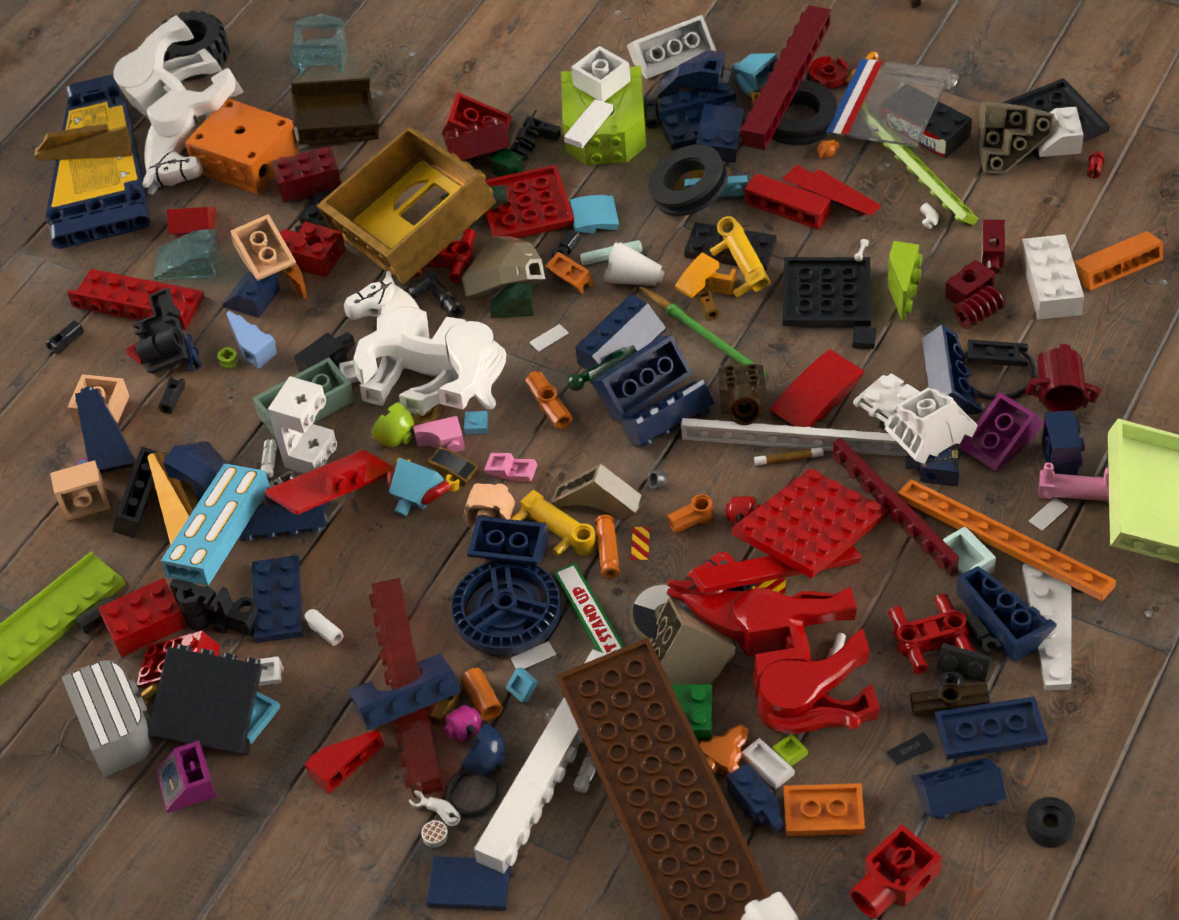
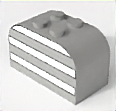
(110, 715)

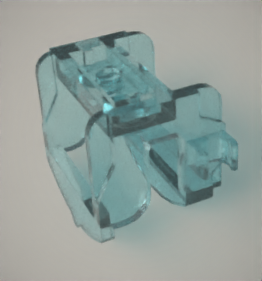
(319, 50)

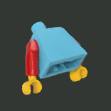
(416, 485)

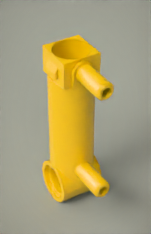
(743, 255)
(572, 532)

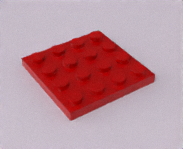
(534, 204)

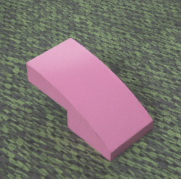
(506, 467)

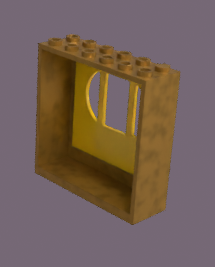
(367, 201)

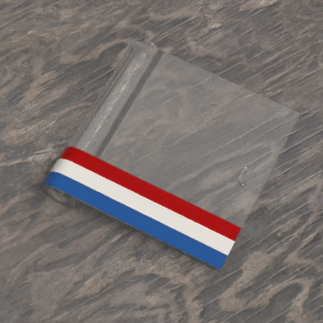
(890, 101)

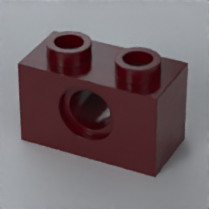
(968, 281)

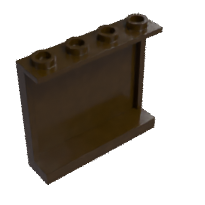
(334, 111)

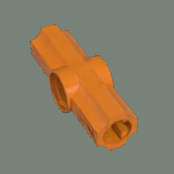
(548, 400)

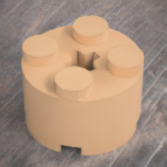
(488, 501)

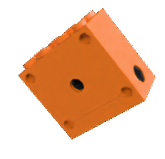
(241, 143)

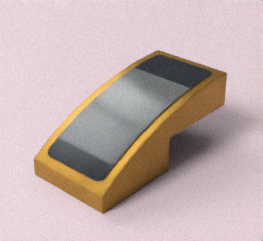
(452, 463)

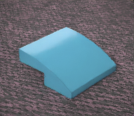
(594, 213)

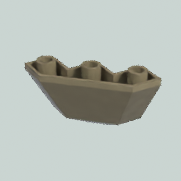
(1009, 134)
(501, 263)

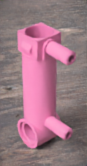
(1072, 486)

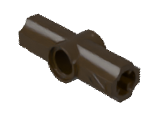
(936, 700)

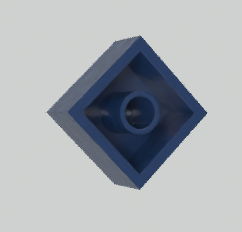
(1062, 442)

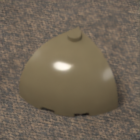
(688, 646)

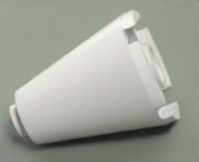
(632, 267)

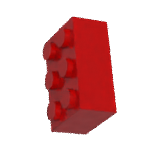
(142, 617)

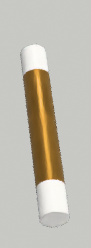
(788, 456)

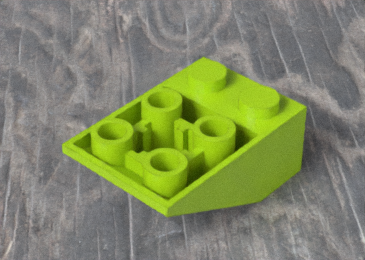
(903, 275)

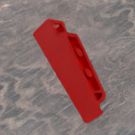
(831, 188)

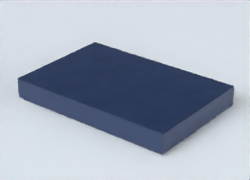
(467, 885)

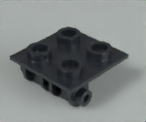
(526, 139)

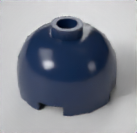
(486, 752)

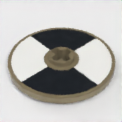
(647, 608)

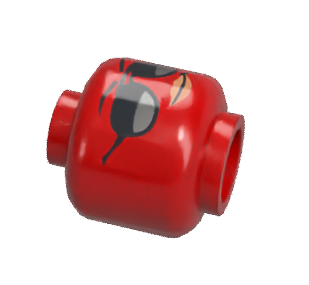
(740, 508)

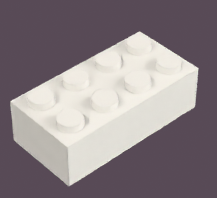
(1051, 277)

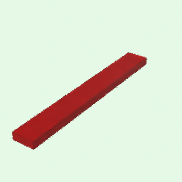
(757, 571)

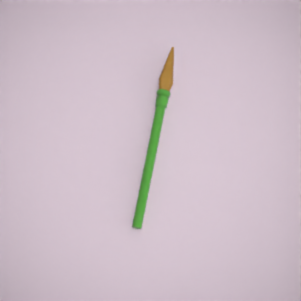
(677, 313)

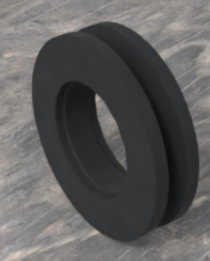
(811, 129)
(695, 197)

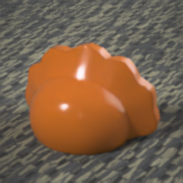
(827, 149)

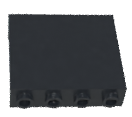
(206, 698)

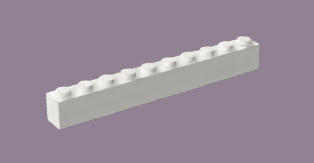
(531, 789)

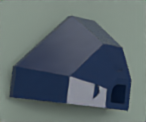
(696, 73)
(194, 464)

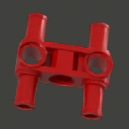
(455, 256)
(929, 632)

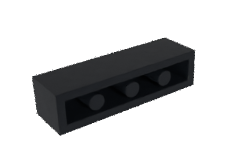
(135, 496)

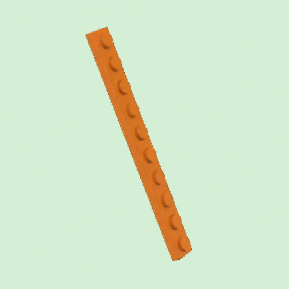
(1008, 540)

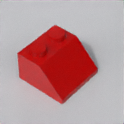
(189, 219)

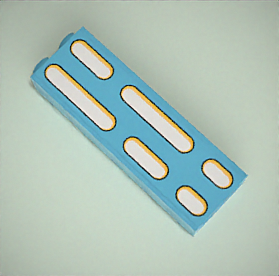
(215, 524)

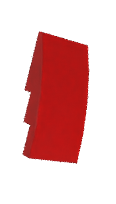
(817, 390)

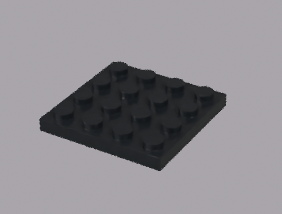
(1062, 95)
(826, 291)

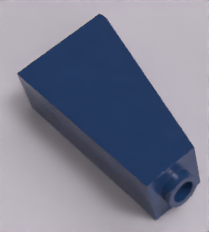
(101, 433)

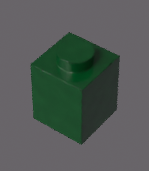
(506, 163)

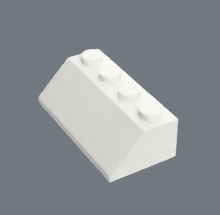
(671, 46)

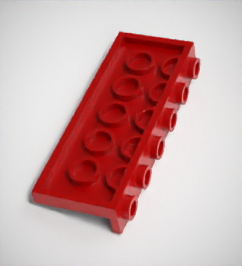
(130, 296)

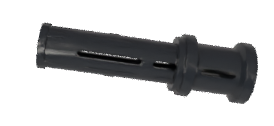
(447, 299)

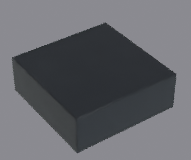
(864, 337)

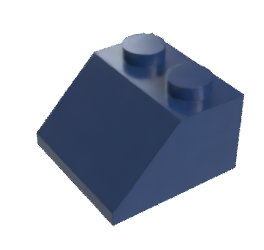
(252, 295)

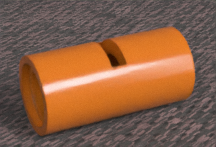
(481, 694)

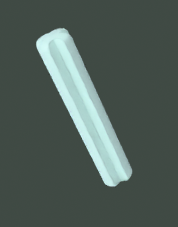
(604, 254)

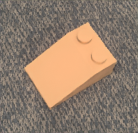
(262, 247)

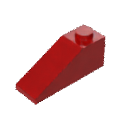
(338, 761)

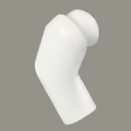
(932, 216)

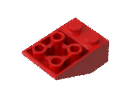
(156, 653)

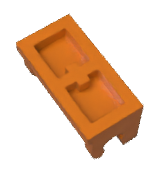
(570, 272)

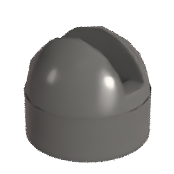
(657, 479)

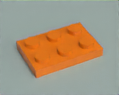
(824, 809)

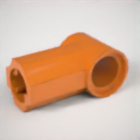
(692, 514)

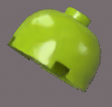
(394, 427)

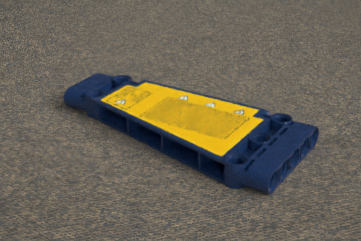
(96, 195)

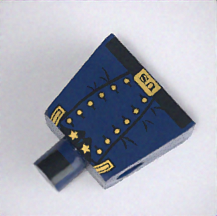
(938, 470)

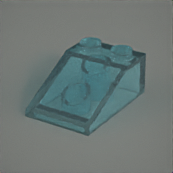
(188, 256)

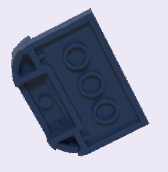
(682, 112)

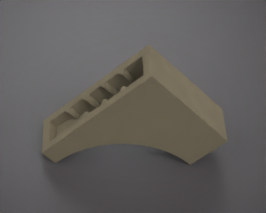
(600, 490)

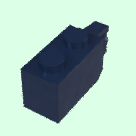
(754, 798)

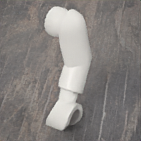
(442, 807)

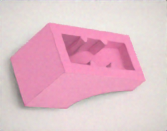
(440, 433)

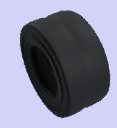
(1050, 836)

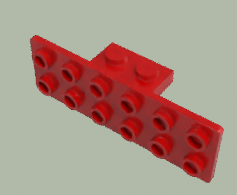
(329, 482)

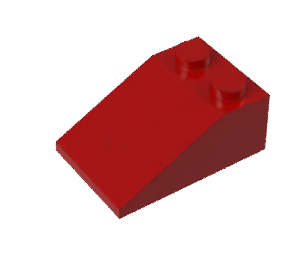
(469, 111)

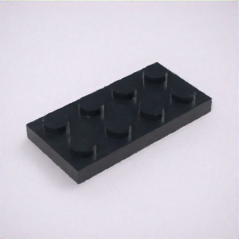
(707, 236)

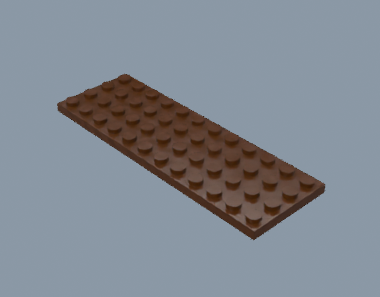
(662, 786)

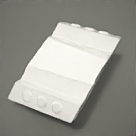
(929, 424)

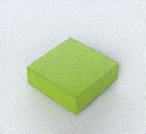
(790, 749)

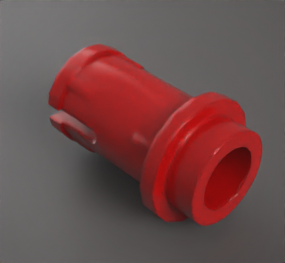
(1095, 160)

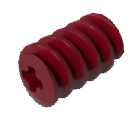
(978, 307)

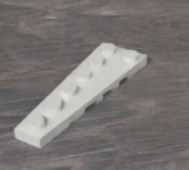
(1054, 603)

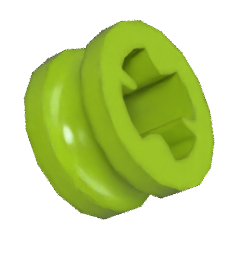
(227, 352)

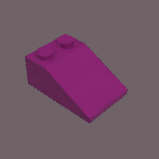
(1001, 432)

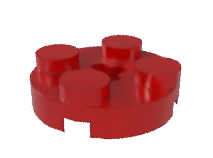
(837, 71)

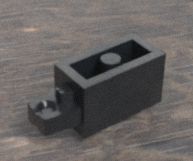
(325, 348)

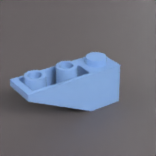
(254, 344)

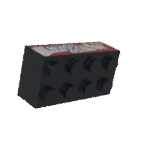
(945, 130)

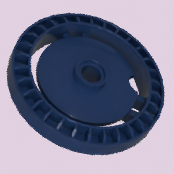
(505, 607)

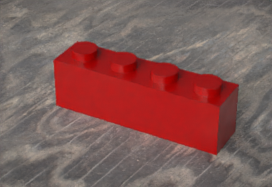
(787, 201)

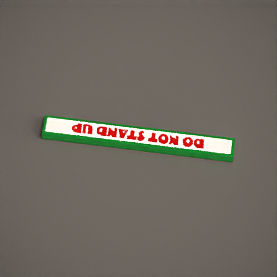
(587, 609)

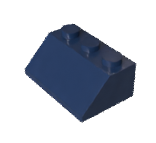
(508, 540)
(960, 788)

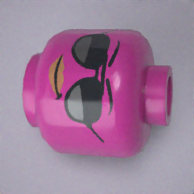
(462, 723)

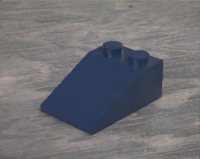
(720, 130)

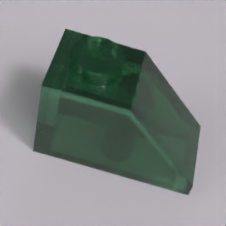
(513, 301)

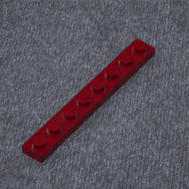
(898, 509)

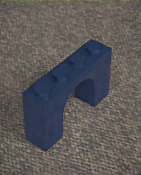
(380, 707)

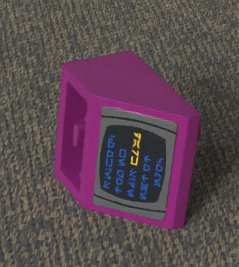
(185, 777)

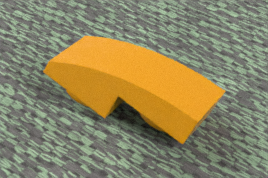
(695, 275)

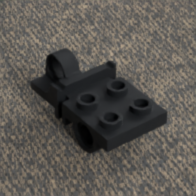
(160, 334)
(204, 607)

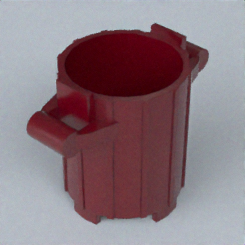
(1062, 381)

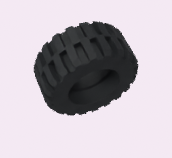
(207, 35)

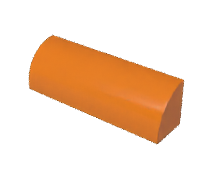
(1119, 260)

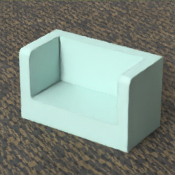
(970, 551)

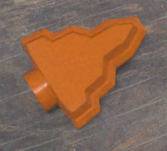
(724, 751)

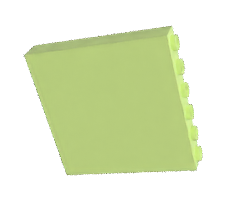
(1144, 490)

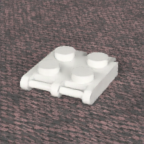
(884, 396)

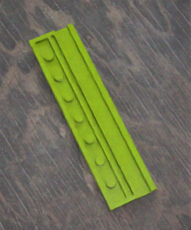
(54, 612)

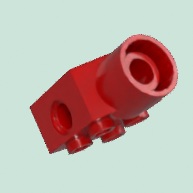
(895, 873)

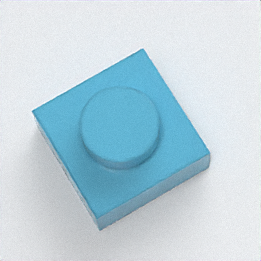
(476, 422)
(522, 685)

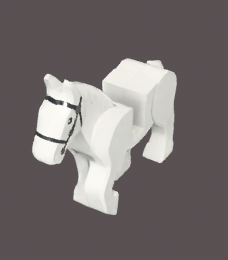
(173, 111)
(458, 354)

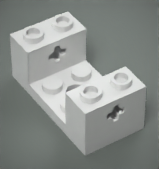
(292, 417)

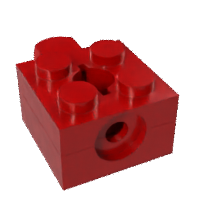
(315, 247)

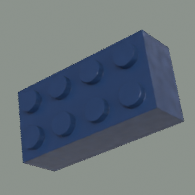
(642, 377)

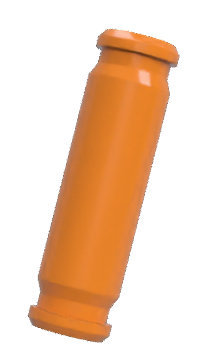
(607, 546)

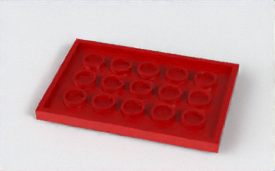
(810, 522)

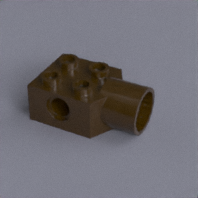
(742, 392)

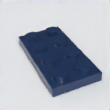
(277, 599)
(990, 728)

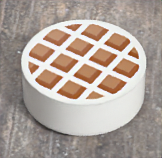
(434, 834)

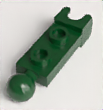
(577, 381)

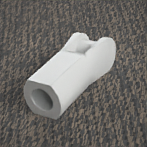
(324, 627)

